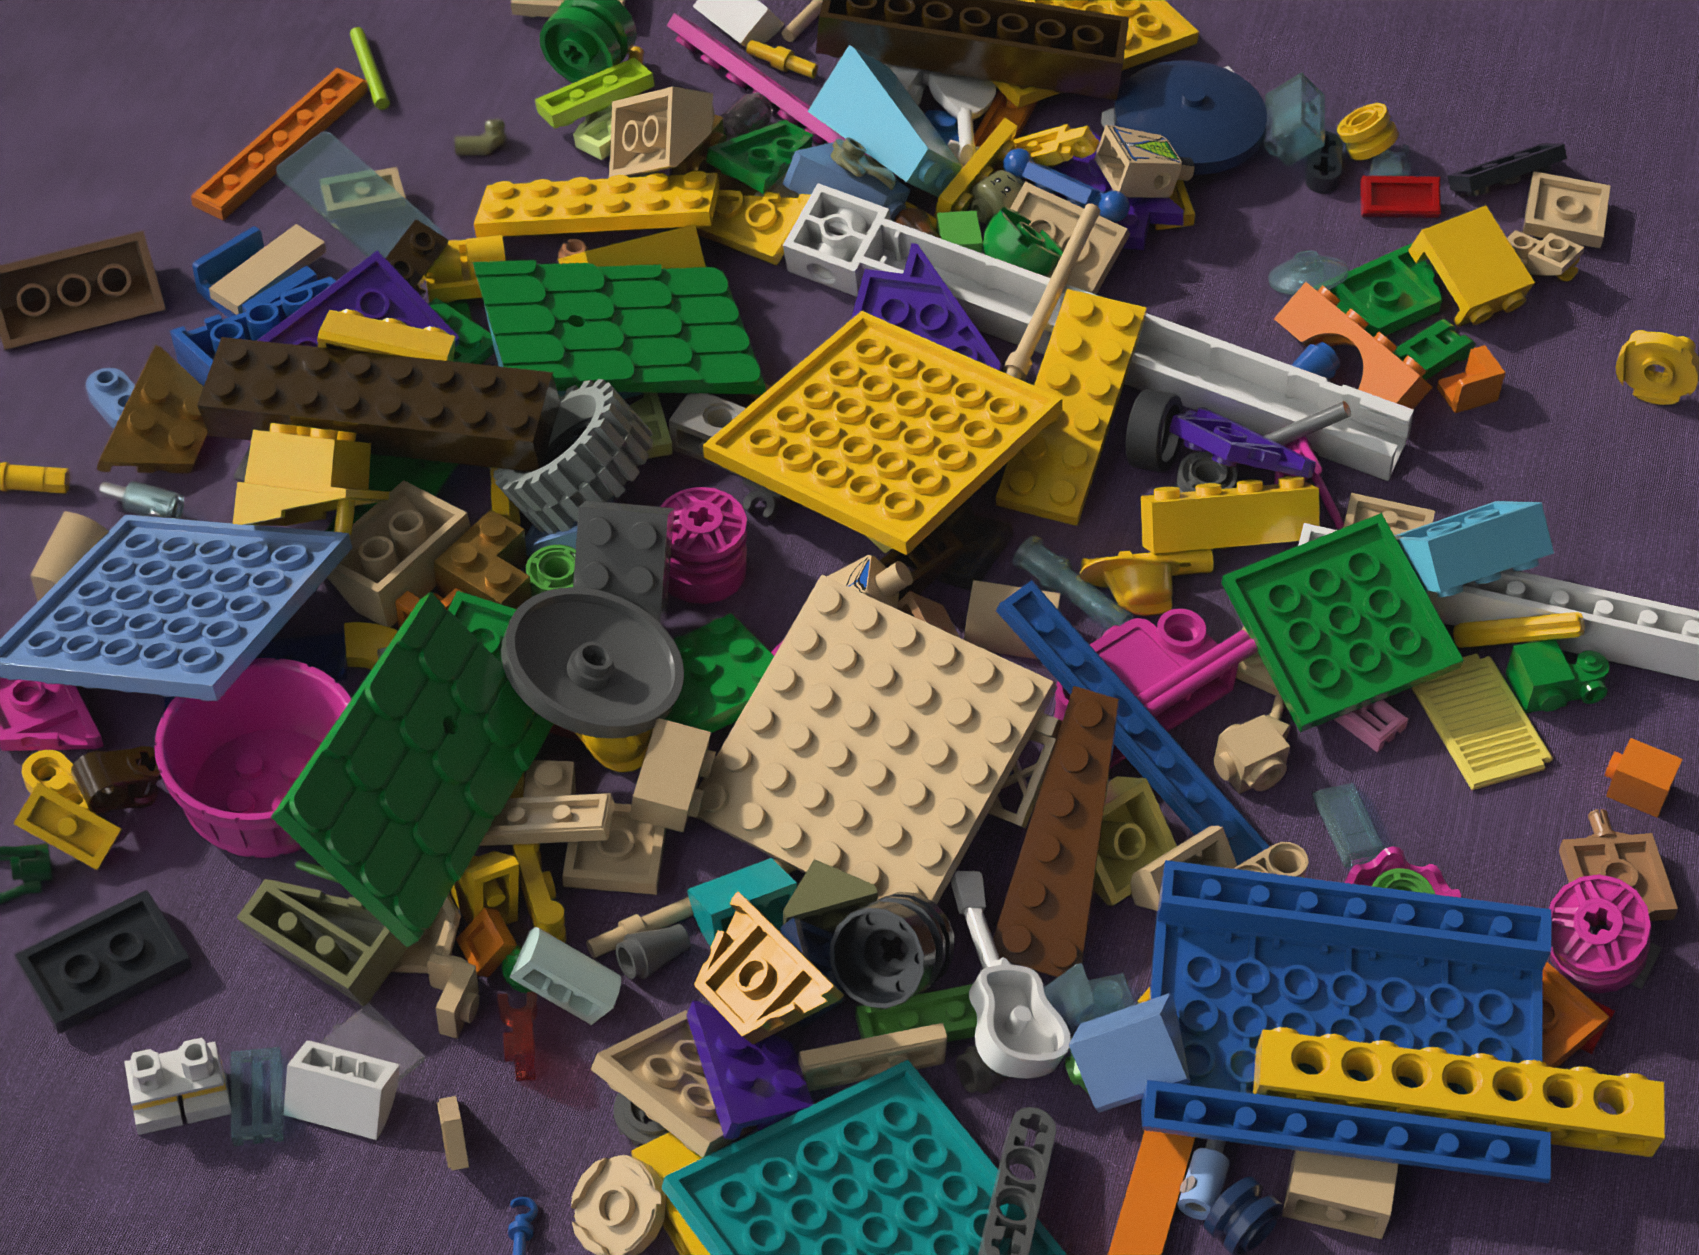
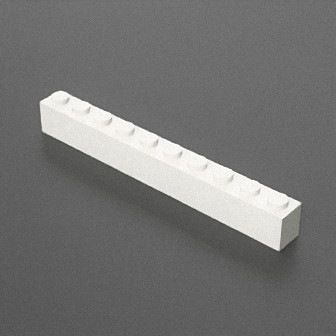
(1616, 624)

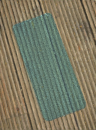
(349, 194)

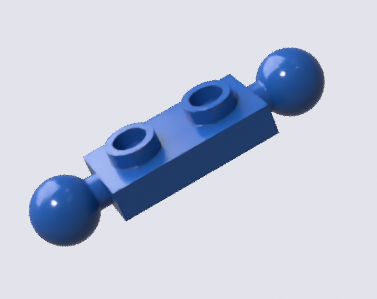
(1112, 204)

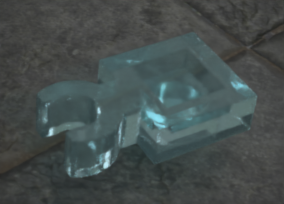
(1391, 163)

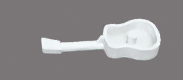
(1016, 1024)

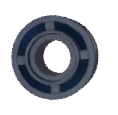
(1243, 1216)

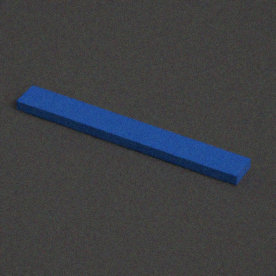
(1137, 731)

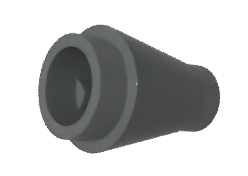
(650, 950)

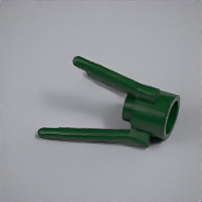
(28, 864)

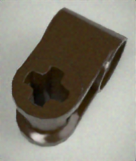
(116, 780)

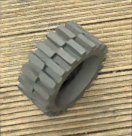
(588, 458)

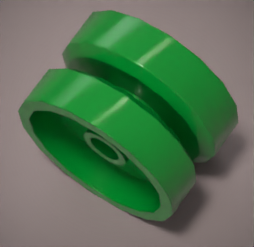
(587, 37)

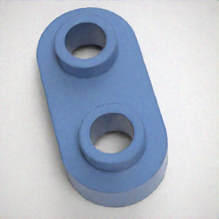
(109, 392)

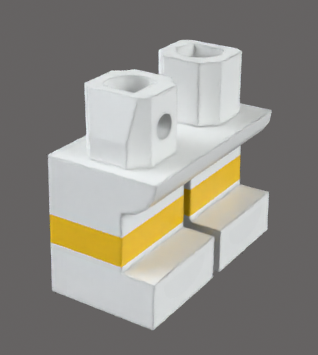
(191, 1072)

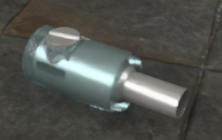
(145, 499)

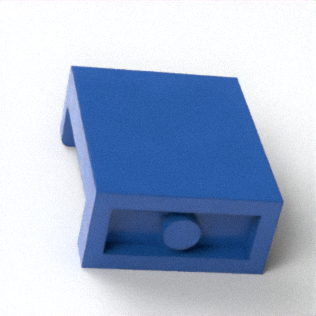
(229, 256)

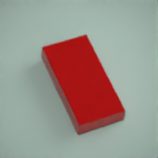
(1400, 196)

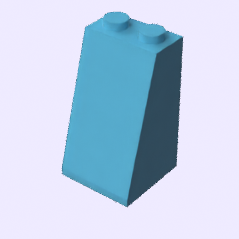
(876, 110)

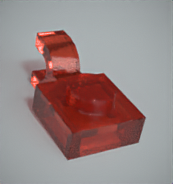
(520, 1044)

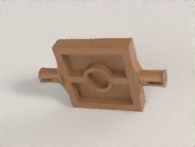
(1624, 857)

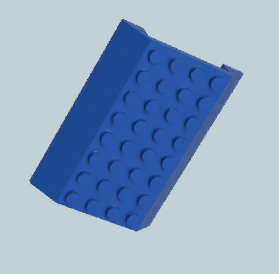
(1352, 963)

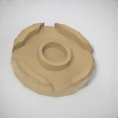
(618, 1206)

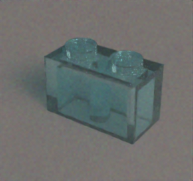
(1294, 119)

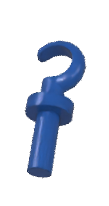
(521, 1229)

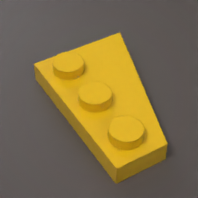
(754, 223)

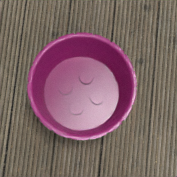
(243, 753)

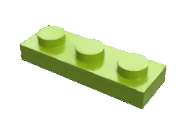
(594, 93)

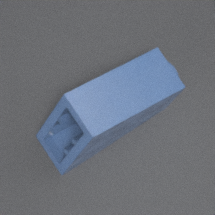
(816, 166)

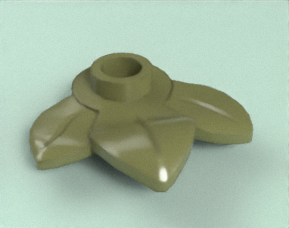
(852, 157)

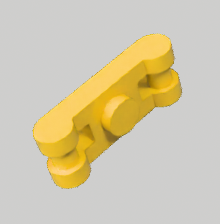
(538, 891)

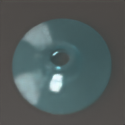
(1309, 268)

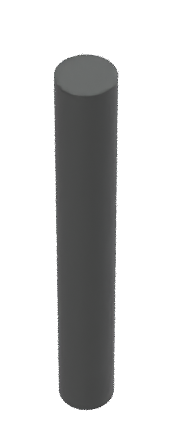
(1310, 424)

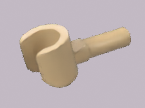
(1275, 717)

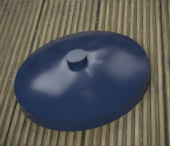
(1198, 109)

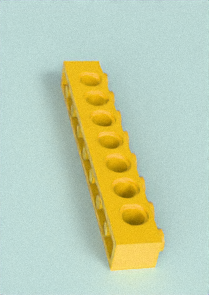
(1583, 1124)

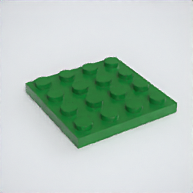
(1341, 622)

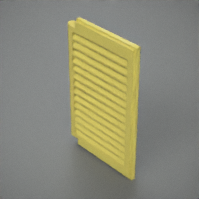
(1482, 723)

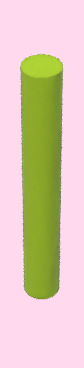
(369, 68)

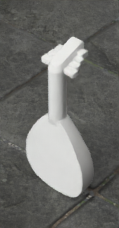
(964, 100)

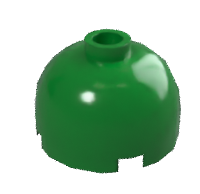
(1017, 243)

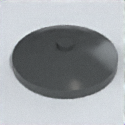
(592, 662)

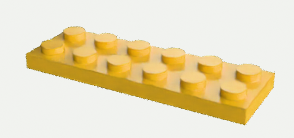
(597, 204)
(1088, 370)

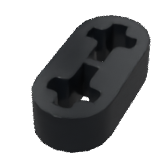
(1327, 162)

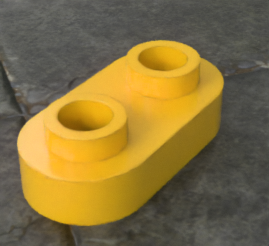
(55, 765)

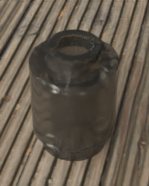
(747, 115)

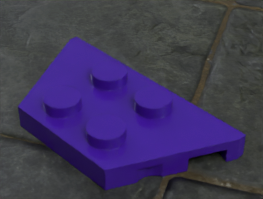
(1237, 444)
(746, 1081)

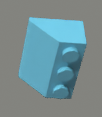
(1477, 545)

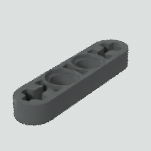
(1015, 1191)

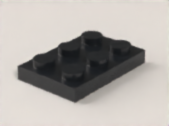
(102, 961)

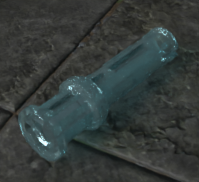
(1057, 575)

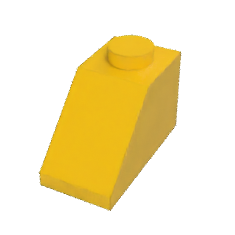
(489, 883)

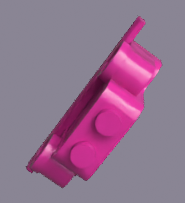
(1169, 666)

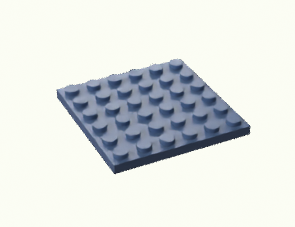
(170, 606)

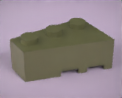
(324, 936)

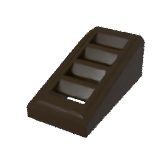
(930, 570)

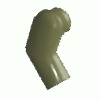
(485, 143)

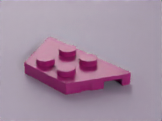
(44, 717)

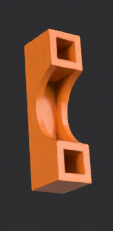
(1315, 318)

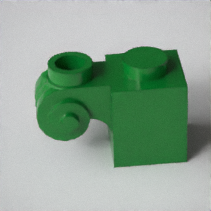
(1548, 682)

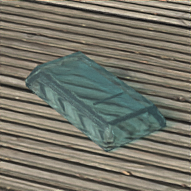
(1348, 824)

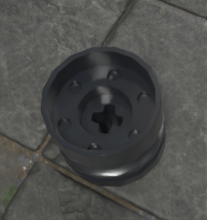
(892, 949)

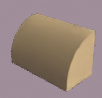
(66, 546)
(987, 628)
(1205, 848)

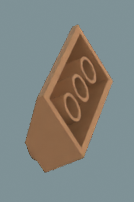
(77, 289)

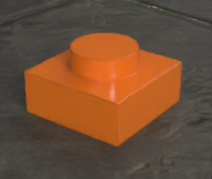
(486, 941)

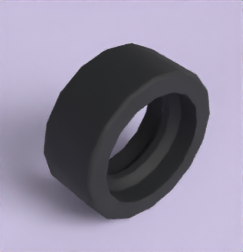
(1148, 435)

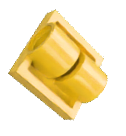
(453, 272)

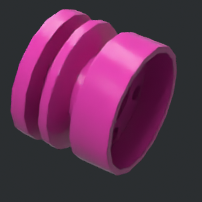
(706, 545)
(1613, 955)

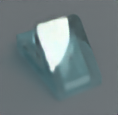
(1086, 999)

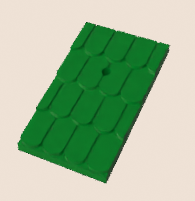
(620, 325)
(414, 771)

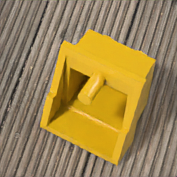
(302, 475)

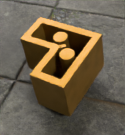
(487, 563)

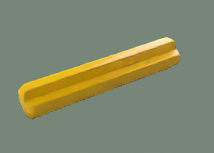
(1519, 630)

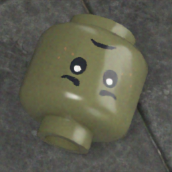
(993, 193)

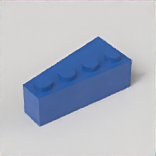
(198, 346)

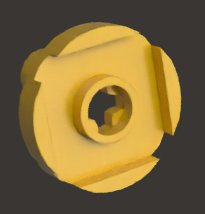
(1662, 349)

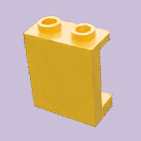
(1475, 265)

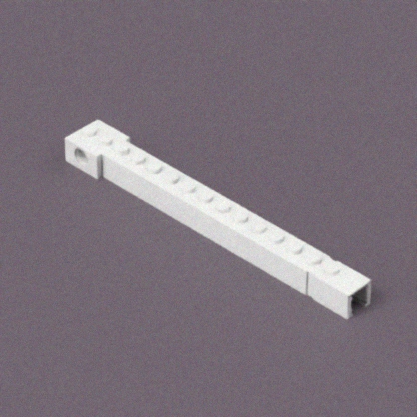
(845, 235)

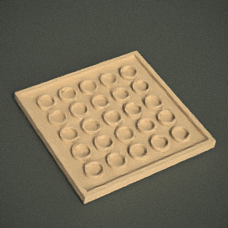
(872, 745)

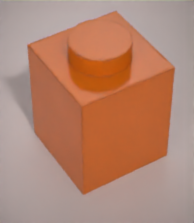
(1642, 776)

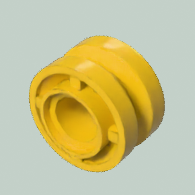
(1368, 131)

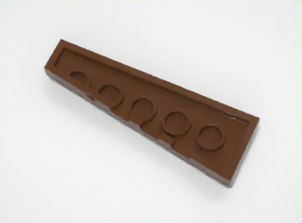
(1055, 874)

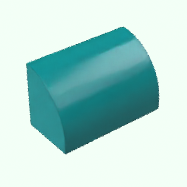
(762, 884)

